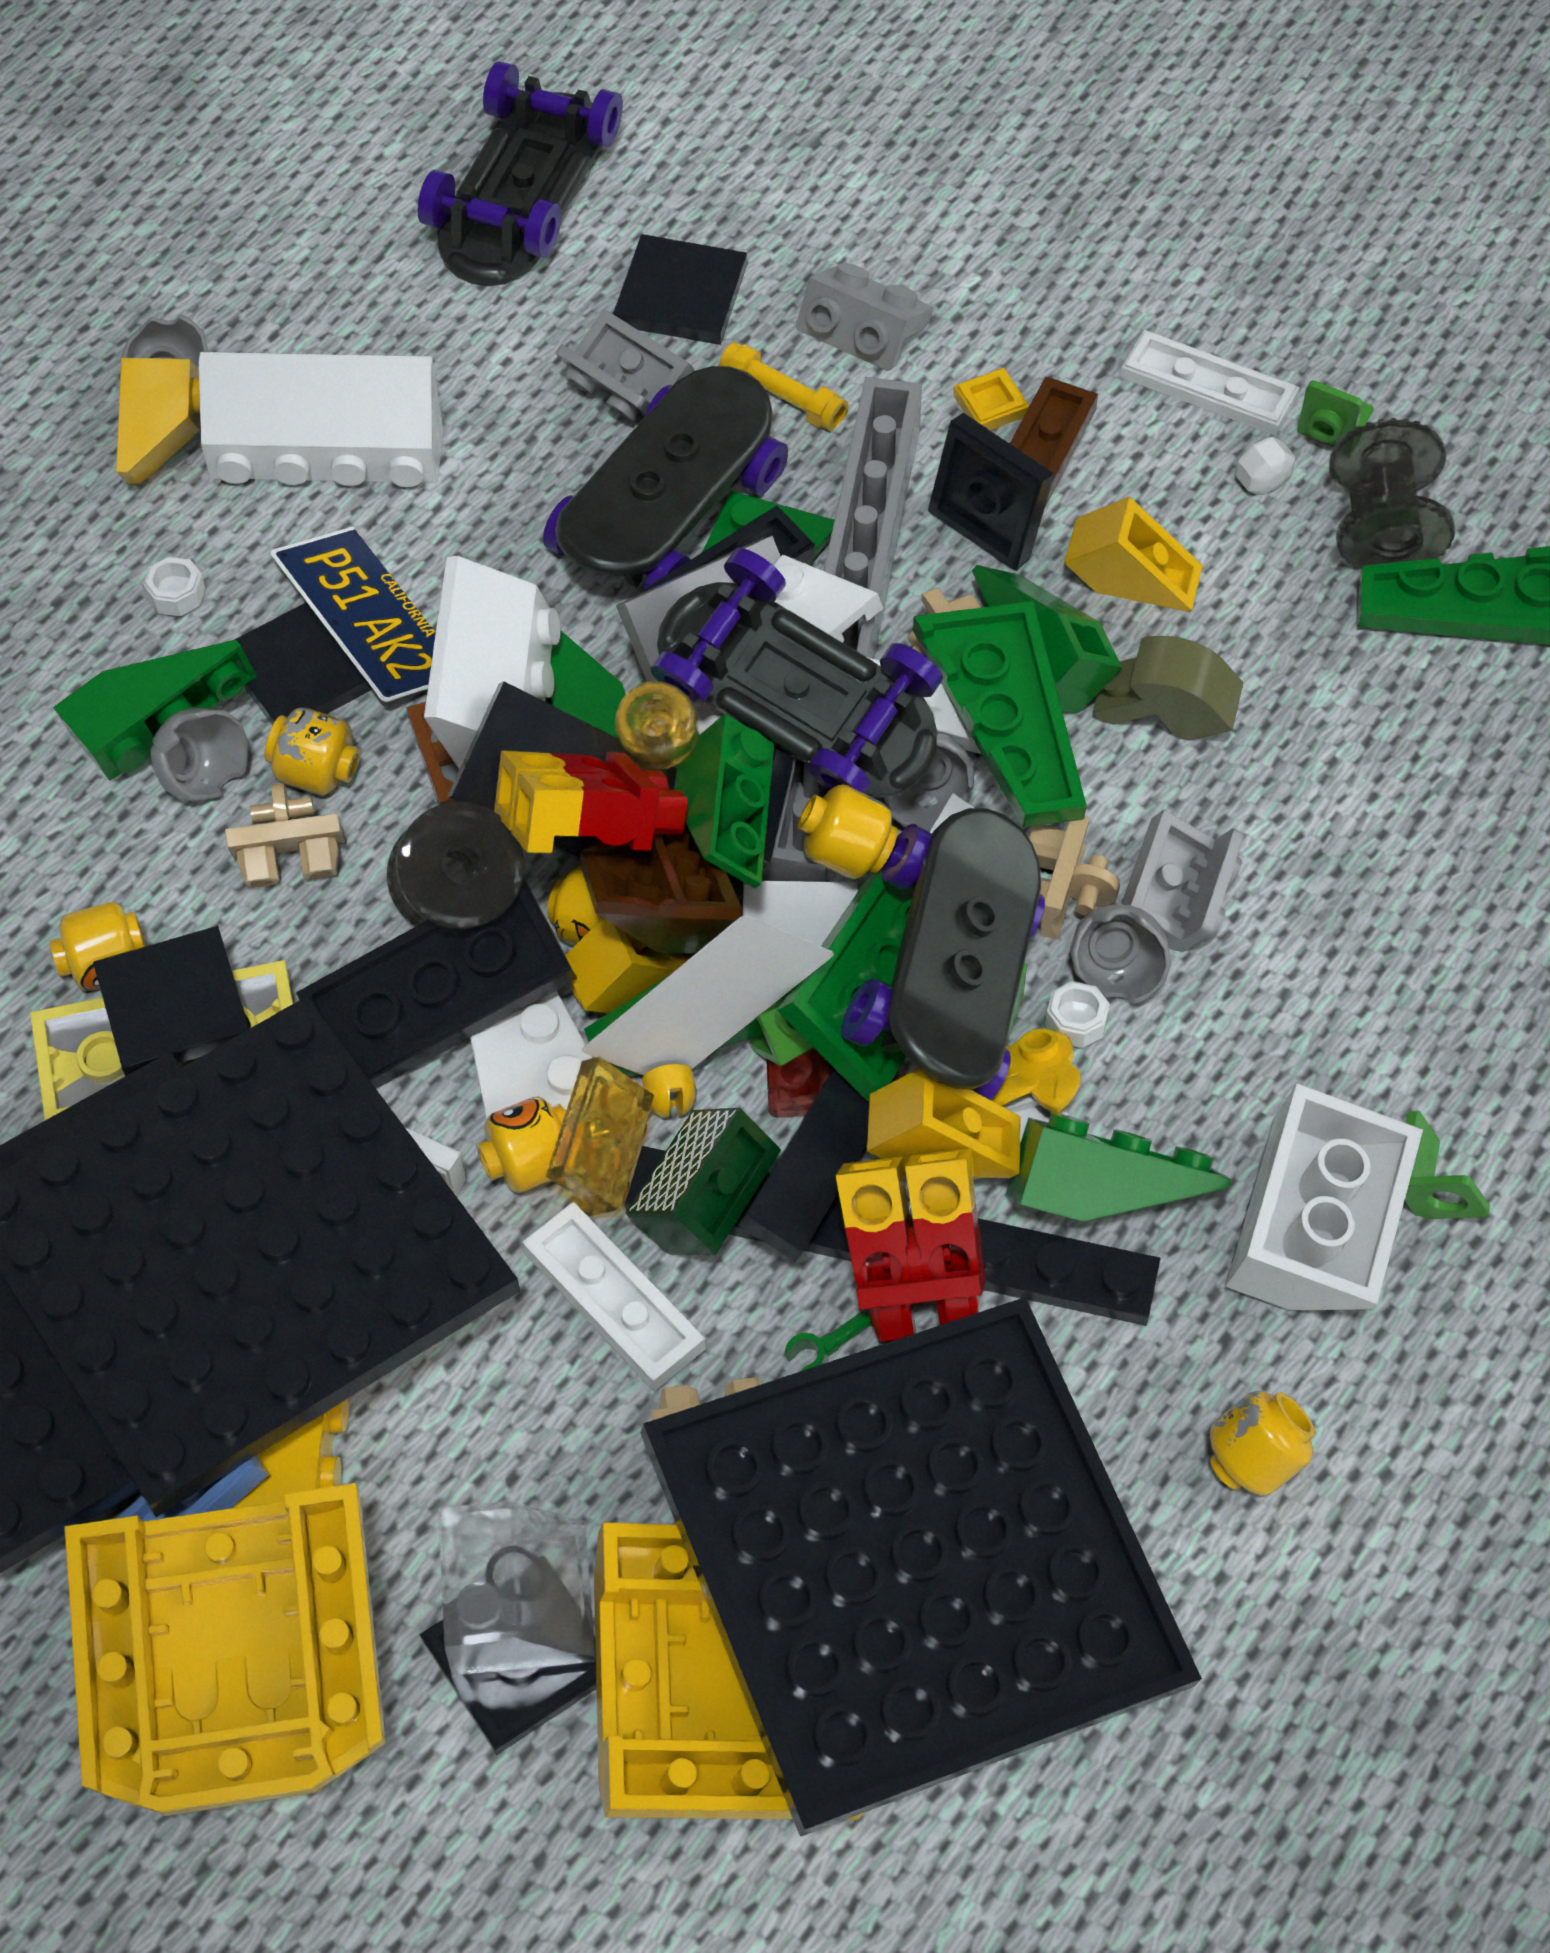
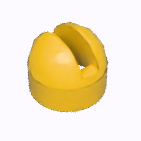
(667, 1079)

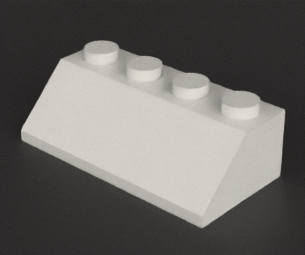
(320, 418)

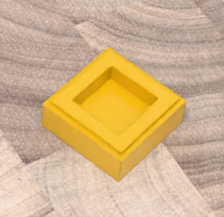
(991, 399)

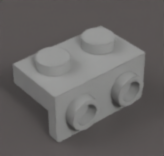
(861, 314)
(622, 365)
(1184, 878)

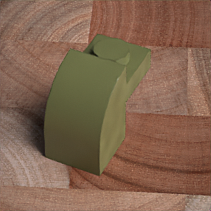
(1179, 683)

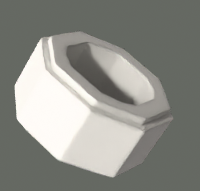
(1265, 466)
(174, 586)
(1078, 1012)

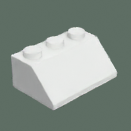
(485, 634)
(1324, 1205)

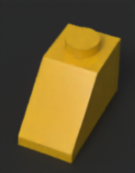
(155, 413)
(1132, 557)
(615, 967)
(929, 1117)

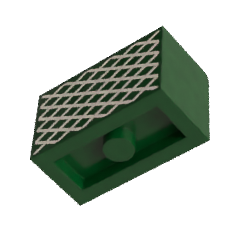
(703, 1181)

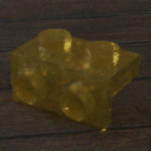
(600, 1137)

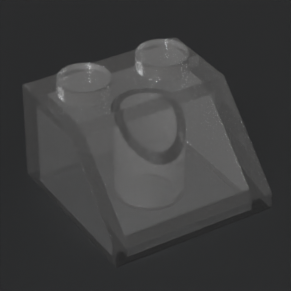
(514, 1588)

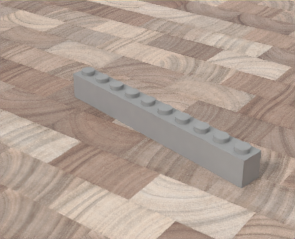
(861, 553)

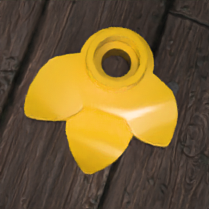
(1041, 1067)

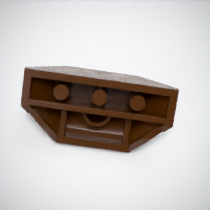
(661, 894)

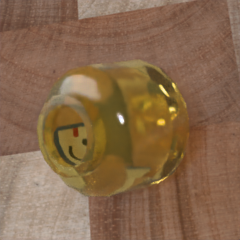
(646, 707)

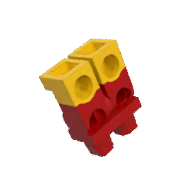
(585, 797)
(916, 1263)

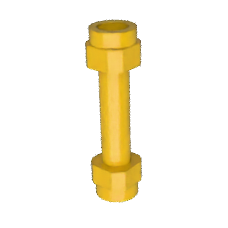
(822, 407)

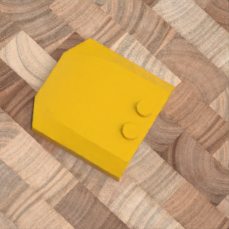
(224, 1652)
(667, 1696)

